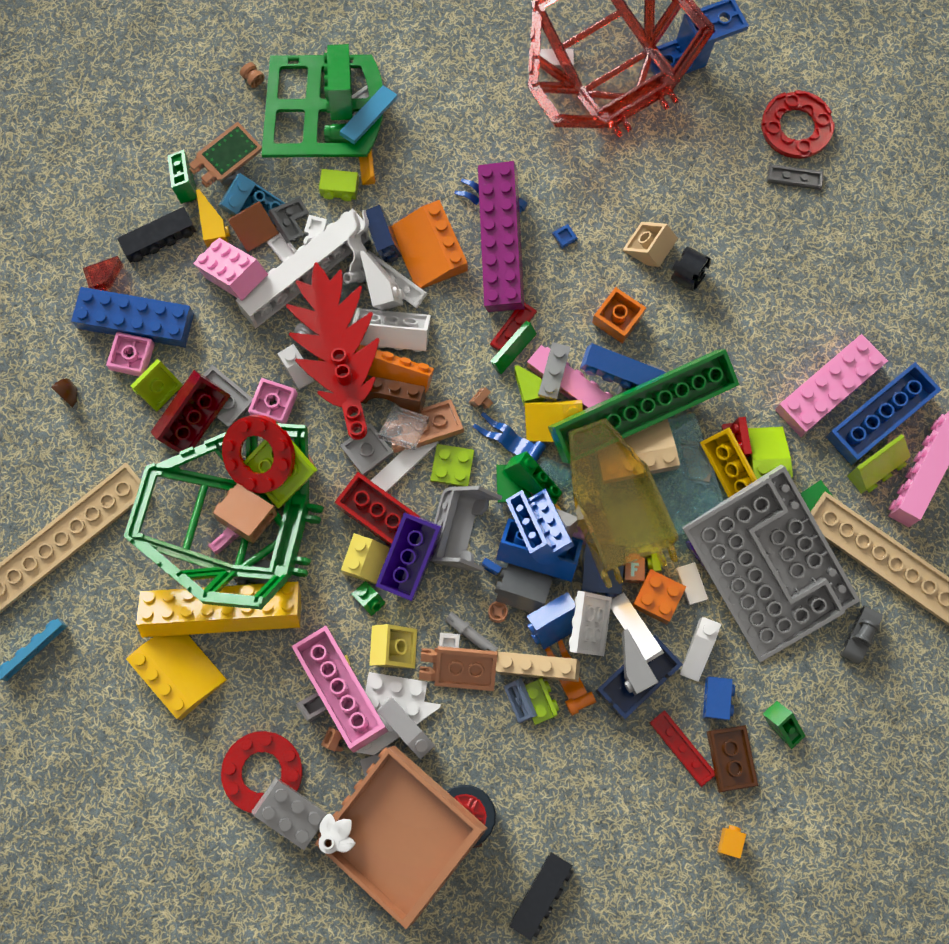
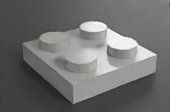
(367, 452)

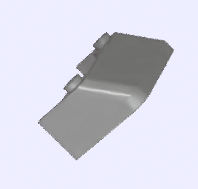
(457, 515)

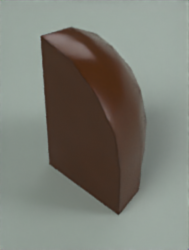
(66, 390)

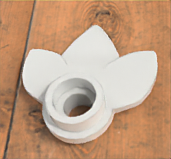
(337, 833)

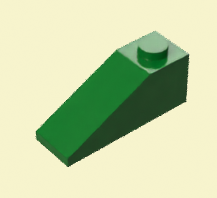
(181, 177)

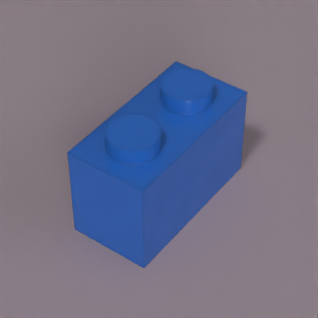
(718, 698)

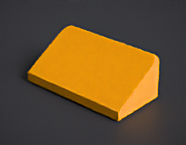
(367, 169)

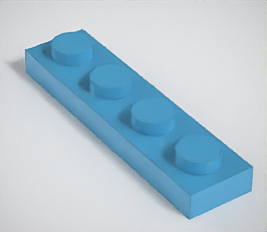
(36, 644)

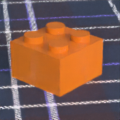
(619, 315)
(658, 596)

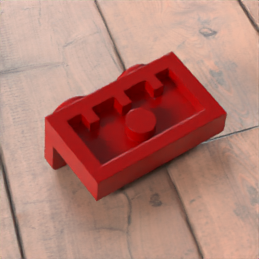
(740, 431)

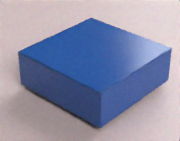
(564, 236)
(491, 567)

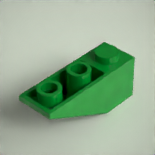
(531, 476)

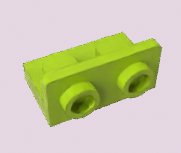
(541, 700)

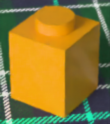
(732, 842)

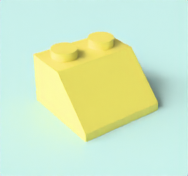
(364, 559)
(393, 646)

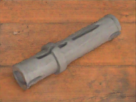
(471, 634)

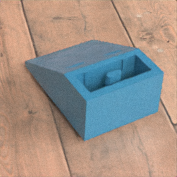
(245, 193)

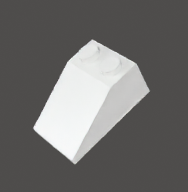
(382, 288)

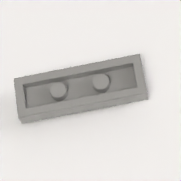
(554, 371)

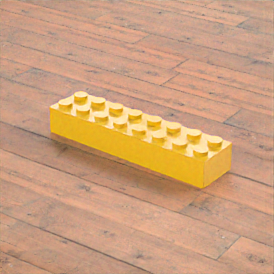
(181, 613)

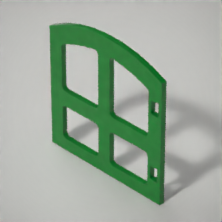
(312, 106)

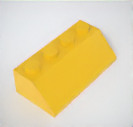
(728, 461)

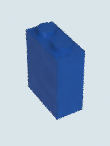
(552, 621)

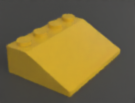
(176, 672)

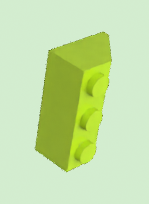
(880, 465)

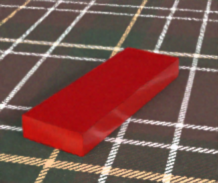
(514, 322)

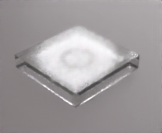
(404, 427)

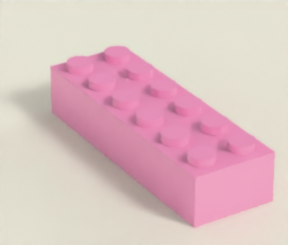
(831, 385)
(924, 476)
(339, 689)

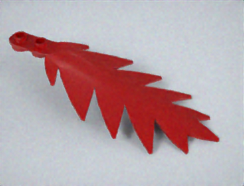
(335, 344)

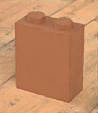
(244, 513)

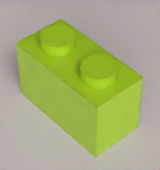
(339, 184)

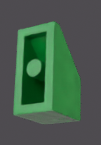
(784, 724)

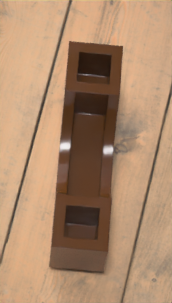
(402, 394)

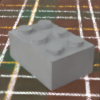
(289, 813)

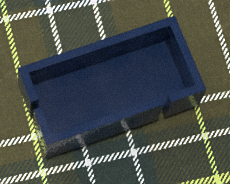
(625, 703)

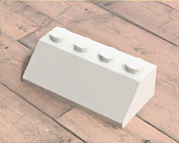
(396, 329)

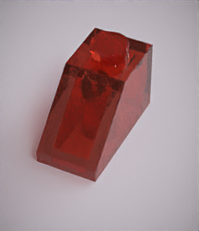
(103, 274)

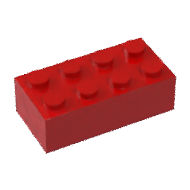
(372, 508)

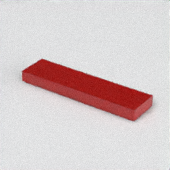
(682, 748)

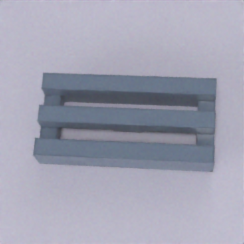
(522, 699)

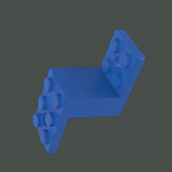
(674, 49)

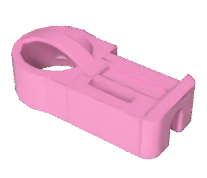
(223, 541)

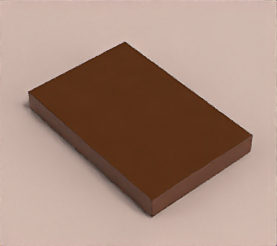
(732, 758)

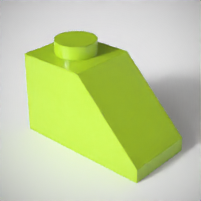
(528, 385)

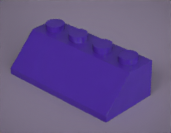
(409, 556)

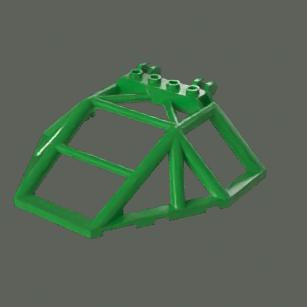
(284, 548)

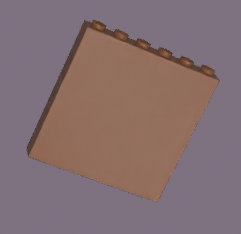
(405, 835)

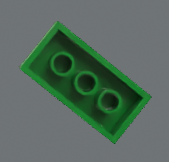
(338, 82)

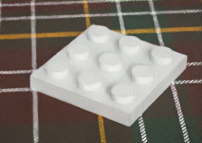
(590, 623)

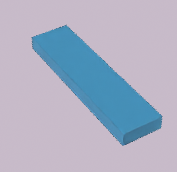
(368, 114)

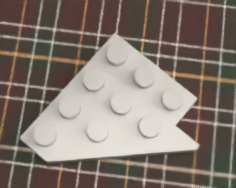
(407, 693)

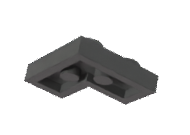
(285, 219)

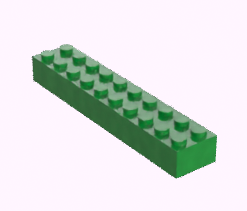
(654, 399)

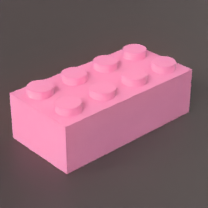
(230, 268)

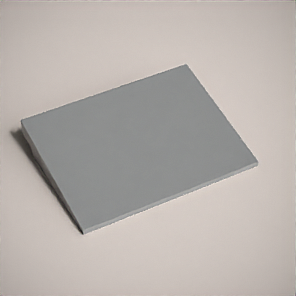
(771, 563)

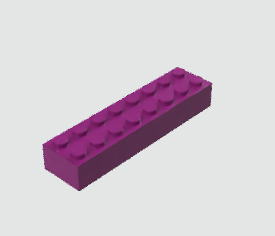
(500, 237)

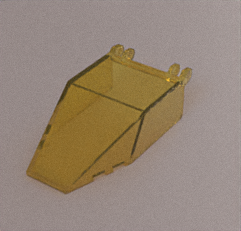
(617, 501)

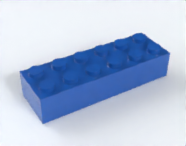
(132, 315)
(883, 413)

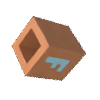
(634, 572)

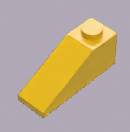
(211, 222)

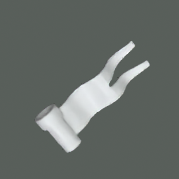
(356, 270)

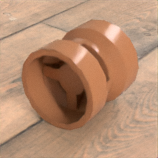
(252, 75)
(497, 612)

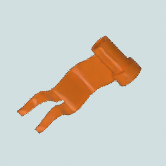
(575, 691)

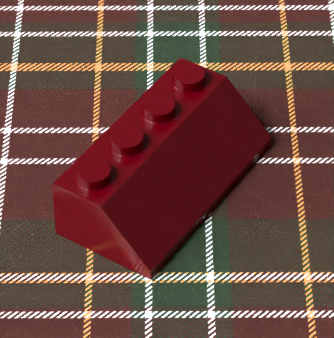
(190, 413)

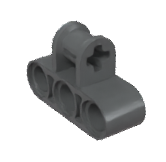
(862, 635)

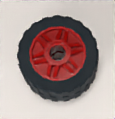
(478, 804)

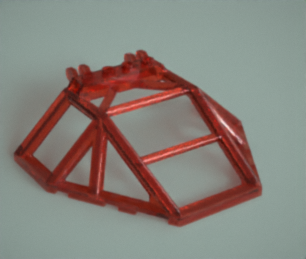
(623, 104)

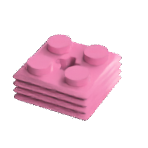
(126, 344)
(267, 392)

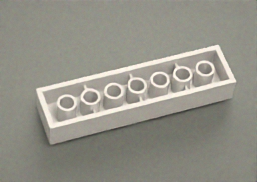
(280, 284)

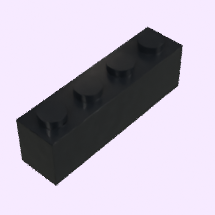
(156, 235)
(541, 895)

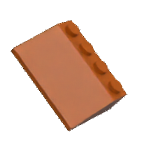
(429, 245)

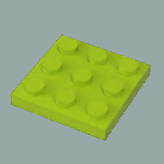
(261, 461)

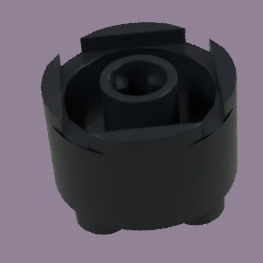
(690, 269)

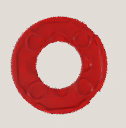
(805, 102)
(279, 441)
(249, 745)

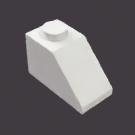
(298, 375)

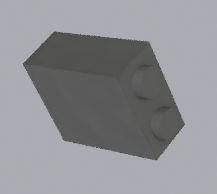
(523, 588)

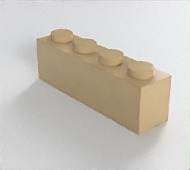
(538, 666)

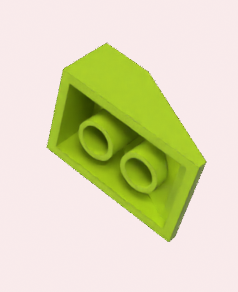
(768, 450)

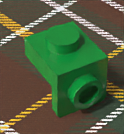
(368, 598)

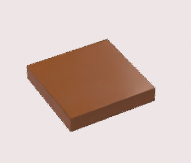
(253, 226)

